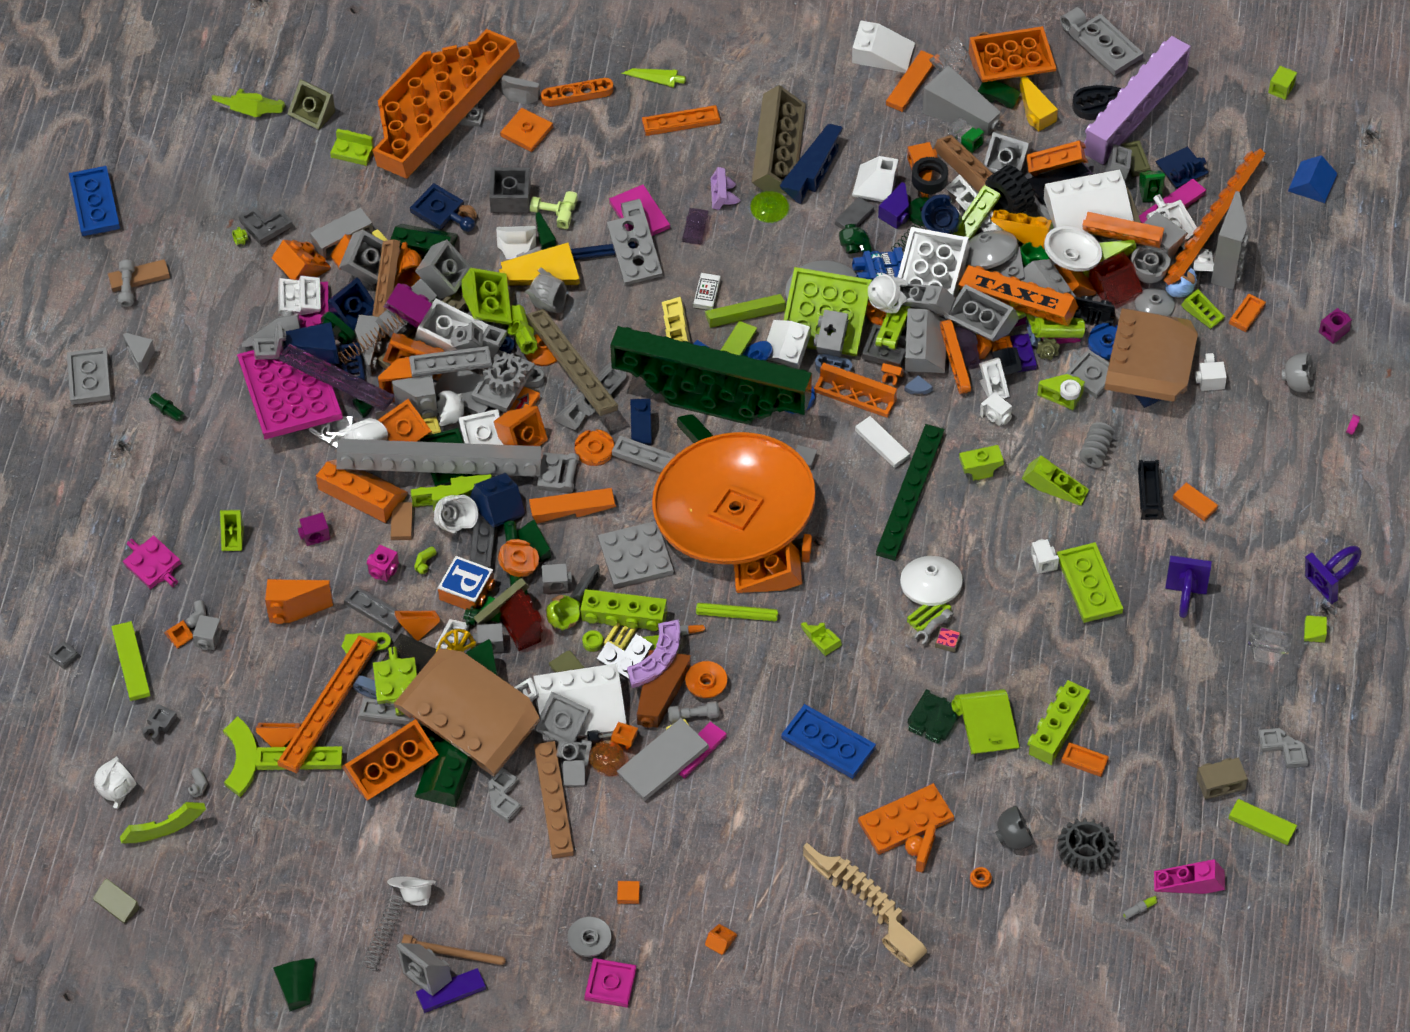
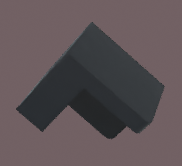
(1009, 359)

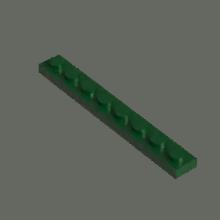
(910, 492)

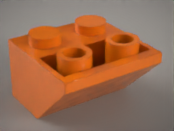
(299, 259)

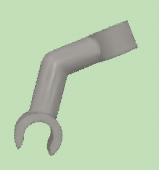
(943, 618)

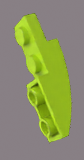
(459, 486)

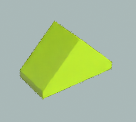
(231, 530)

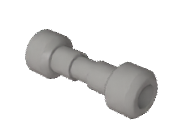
(126, 267)
(710, 710)

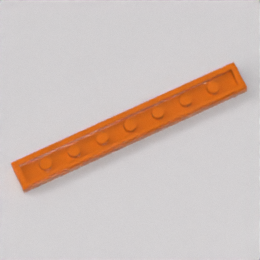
(327, 704)

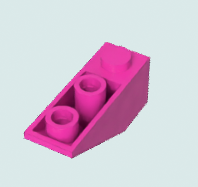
(1191, 878)

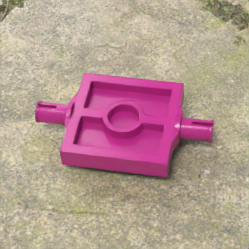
(152, 562)

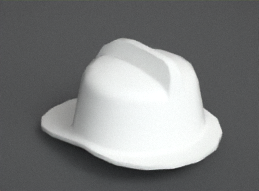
(413, 889)

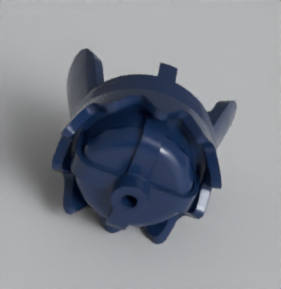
(941, 215)

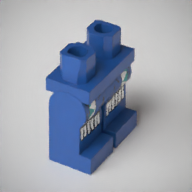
(878, 263)

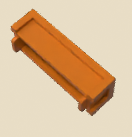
(1056, 157)

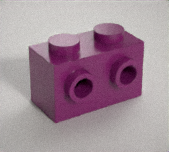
(408, 304)

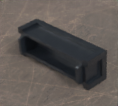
(1149, 490)

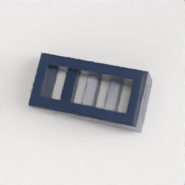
(358, 363)

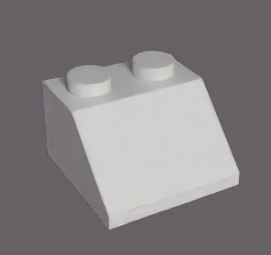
(788, 342)

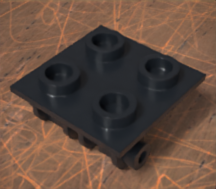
(1104, 307)

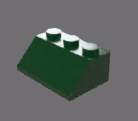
(421, 238)
(444, 775)

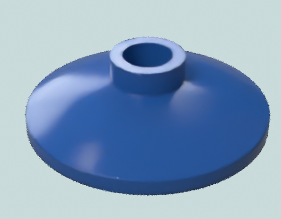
(759, 350)

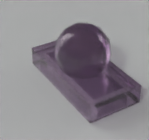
(695, 226)

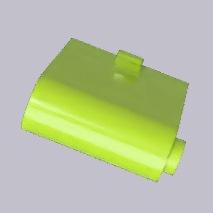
(1048, 329)
(987, 720)

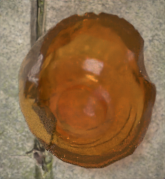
(607, 757)

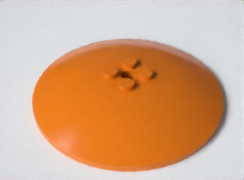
(727, 472)

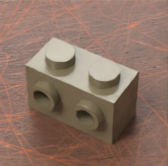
(1221, 778)

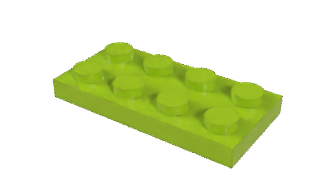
(1089, 582)

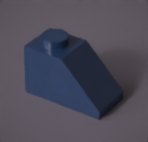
(641, 420)

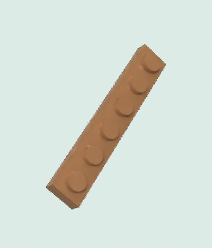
(553, 800)

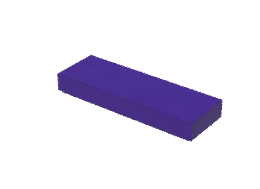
(459, 988)

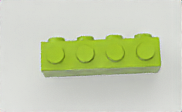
(625, 609)
(1059, 722)

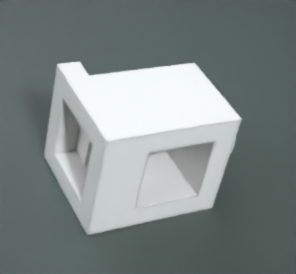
(996, 409)
(1044, 556)

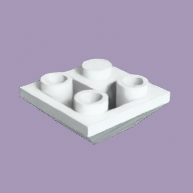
(876, 179)

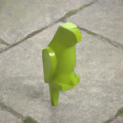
(251, 103)

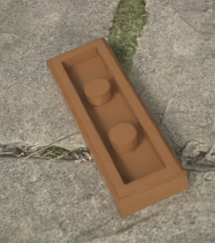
(142, 275)

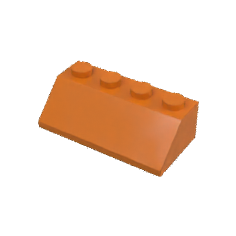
(360, 490)
(390, 760)

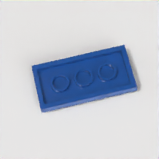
(94, 201)
(828, 741)

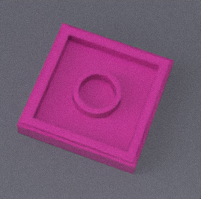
(610, 982)

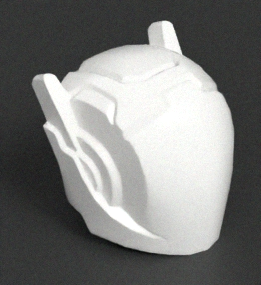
(366, 430)
(114, 782)

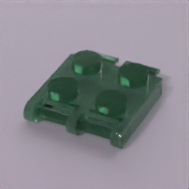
(932, 716)

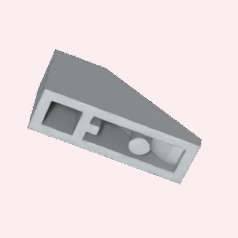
(288, 320)

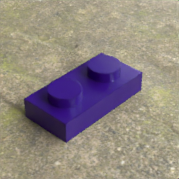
(1025, 351)

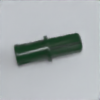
(166, 407)

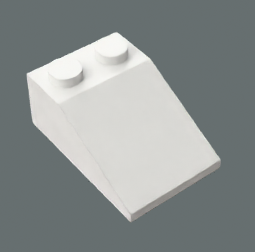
(881, 48)
(440, 324)

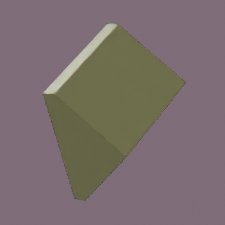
(312, 105)

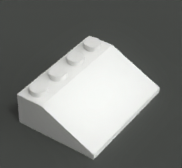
(1097, 193)
(934, 259)
(591, 687)

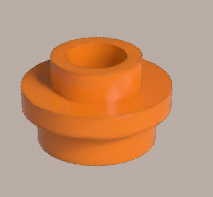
(980, 872)

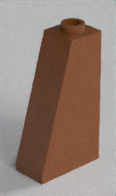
(659, 693)

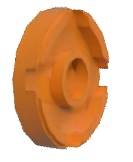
(594, 447)
(518, 558)

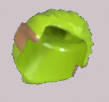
(563, 612)

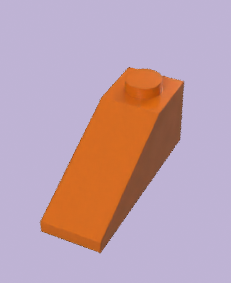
(920, 151)

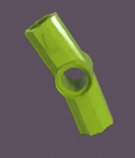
(521, 330)

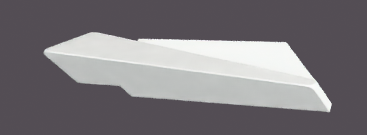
(965, 195)

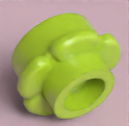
(239, 236)

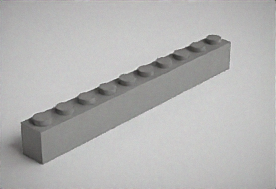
(438, 457)

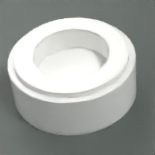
(1070, 389)

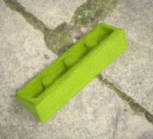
(745, 310)

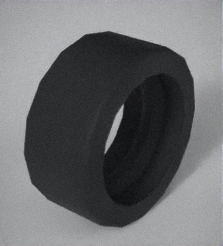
(929, 163)

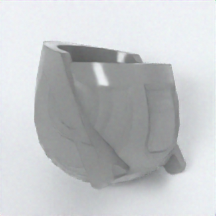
(547, 292)

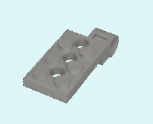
(1075, 24)
(634, 214)

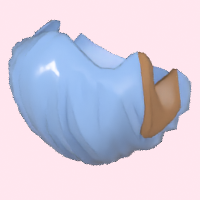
(1183, 286)

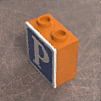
(466, 584)

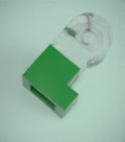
(966, 134)

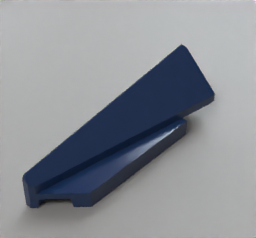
(813, 164)

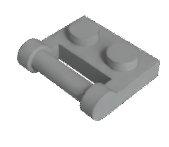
(551, 472)

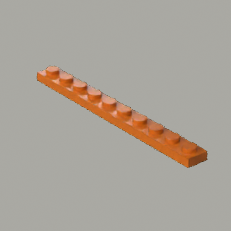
(1212, 219)

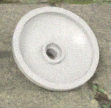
(1072, 248)
(931, 580)

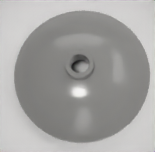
(991, 248)

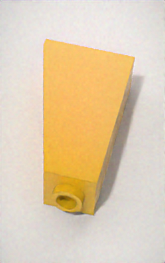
(555, 260)

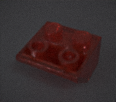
(1115, 279)
(521, 620)

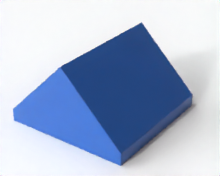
(1313, 179)

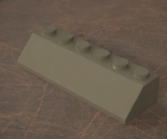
(777, 138)

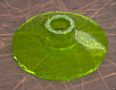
(769, 206)

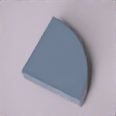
(918, 386)

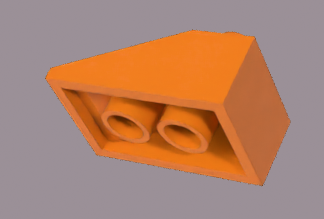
(770, 573)
(296, 599)

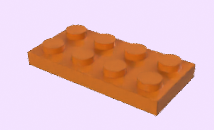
(905, 817)

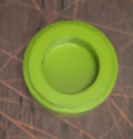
(592, 641)

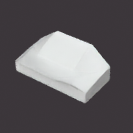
(516, 240)

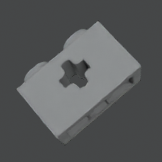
(831, 344)

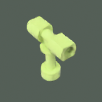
(562, 209)

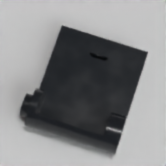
(1064, 173)

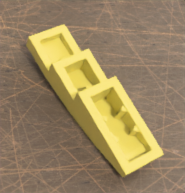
(675, 320)

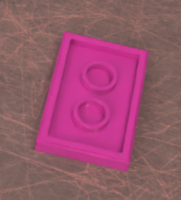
(655, 218)

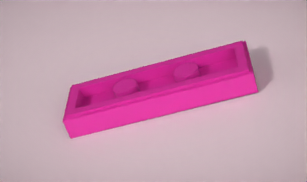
(713, 737)

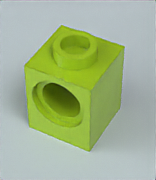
(1282, 82)

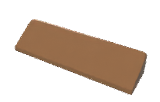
(962, 161)

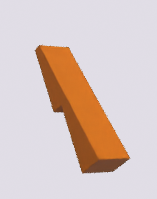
(578, 503)

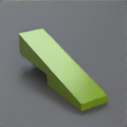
(130, 661)

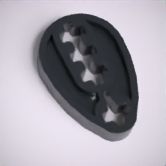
(1092, 94)

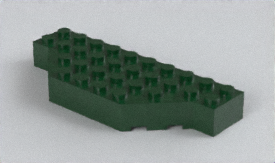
(709, 378)

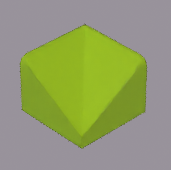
(1315, 629)

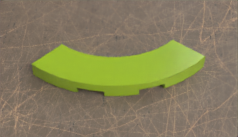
(246, 756)
(177, 820)

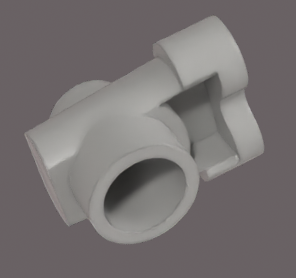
(579, 750)

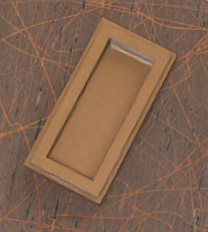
(402, 521)

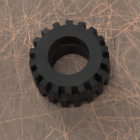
(1014, 190)

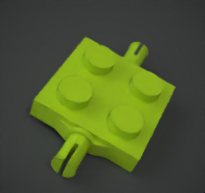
(393, 677)

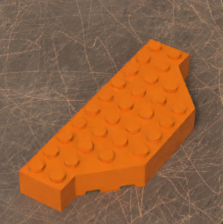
(436, 97)

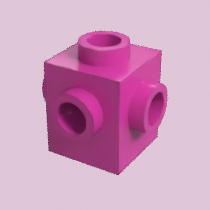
(383, 563)

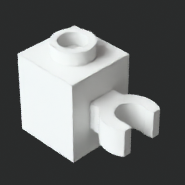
(1211, 374)

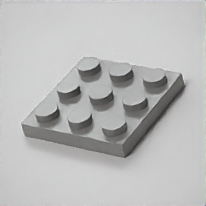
(635, 554)

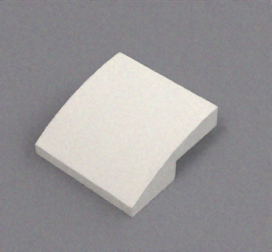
(299, 295)

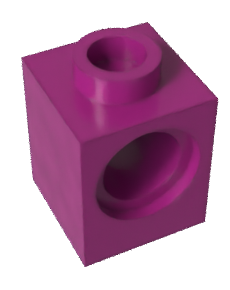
(1335, 325)
(314, 529)

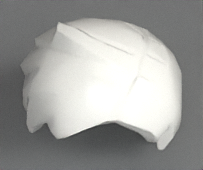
(449, 407)

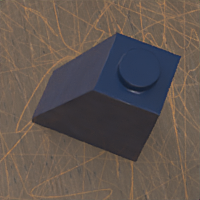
(315, 340)

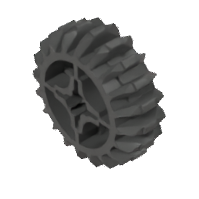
(1086, 852)

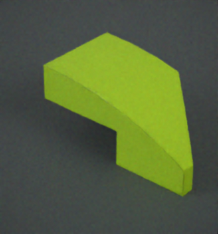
(821, 637)

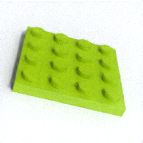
(819, 291)

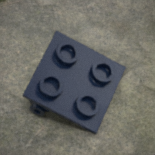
(1182, 166)

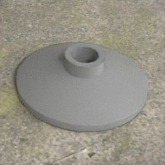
(1163, 305)
(589, 928)

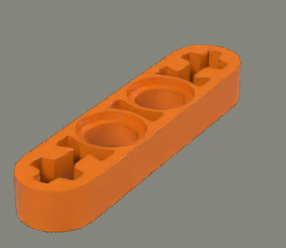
(576, 89)
(955, 356)

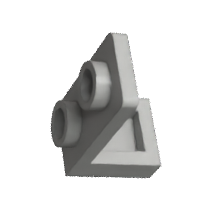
(270, 347)

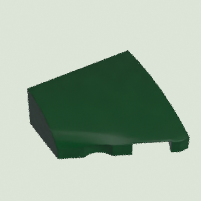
(296, 982)

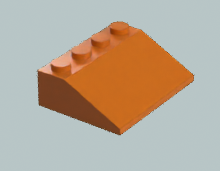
(1011, 54)

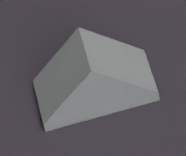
(140, 350)

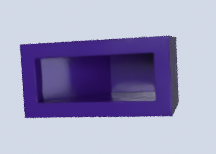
(895, 207)

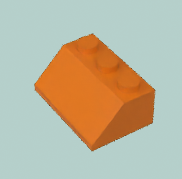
(403, 347)

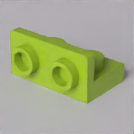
(352, 147)

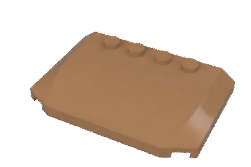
(1151, 355)
(469, 708)

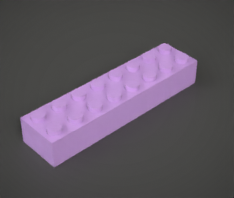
(1137, 99)

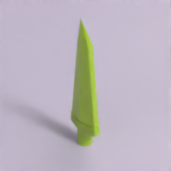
(660, 76)

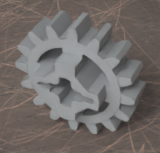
(504, 373)

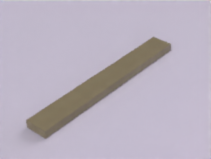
(572, 362)

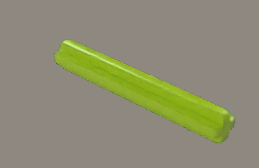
(736, 611)

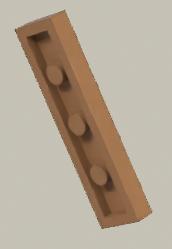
(386, 275)

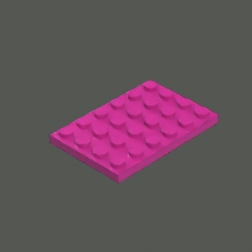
(286, 397)

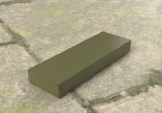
(494, 607)

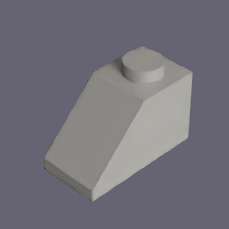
(1119, 160)

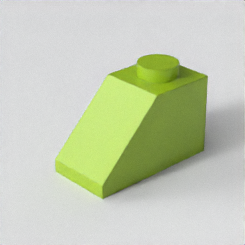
(1050, 390)

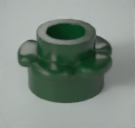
(469, 615)

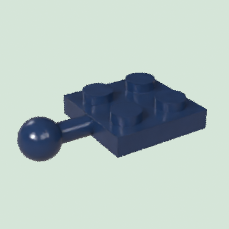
(439, 207)

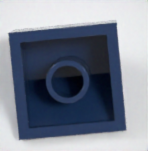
(498, 500)

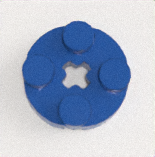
(1096, 340)

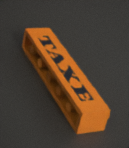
(1022, 296)

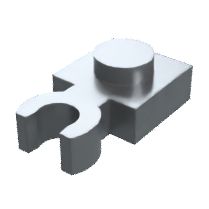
(158, 721)

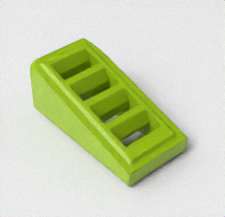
(1199, 297)

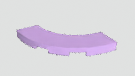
(661, 657)

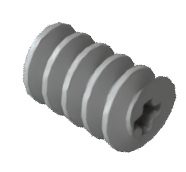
(1096, 444)

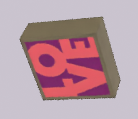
(947, 639)

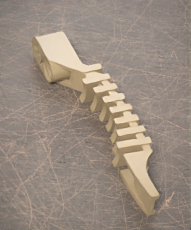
(899, 939)

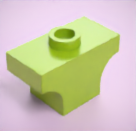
(981, 461)

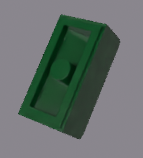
(693, 428)
(533, 535)

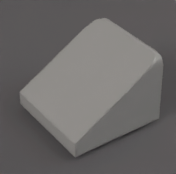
(574, 773)

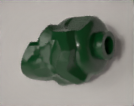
(854, 239)

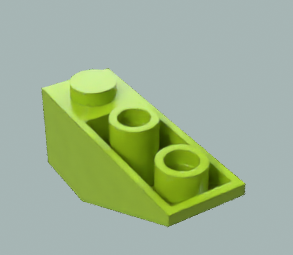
(1054, 481)

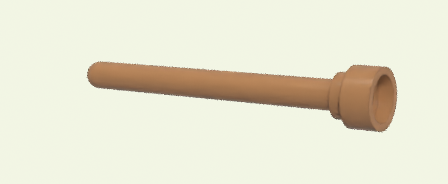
(456, 952)

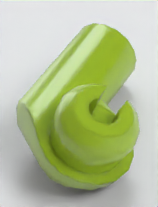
(420, 564)

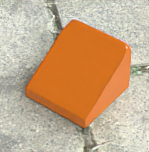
(179, 634)
(720, 939)

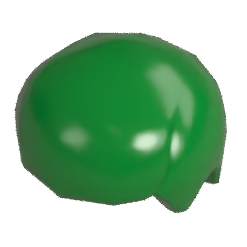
(1032, 253)

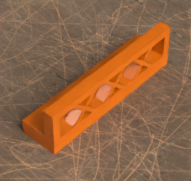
(1123, 229)
(858, 386)

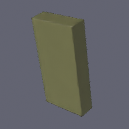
(1138, 158)

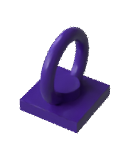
(1189, 577)
(1324, 577)

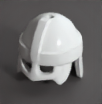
(885, 292)
(459, 513)

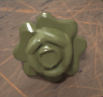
(1047, 348)

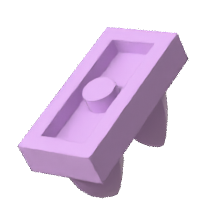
(719, 184)

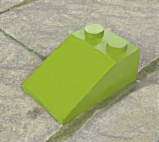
(487, 295)

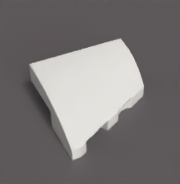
(330, 430)

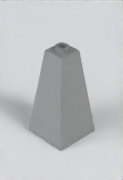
(953, 98)

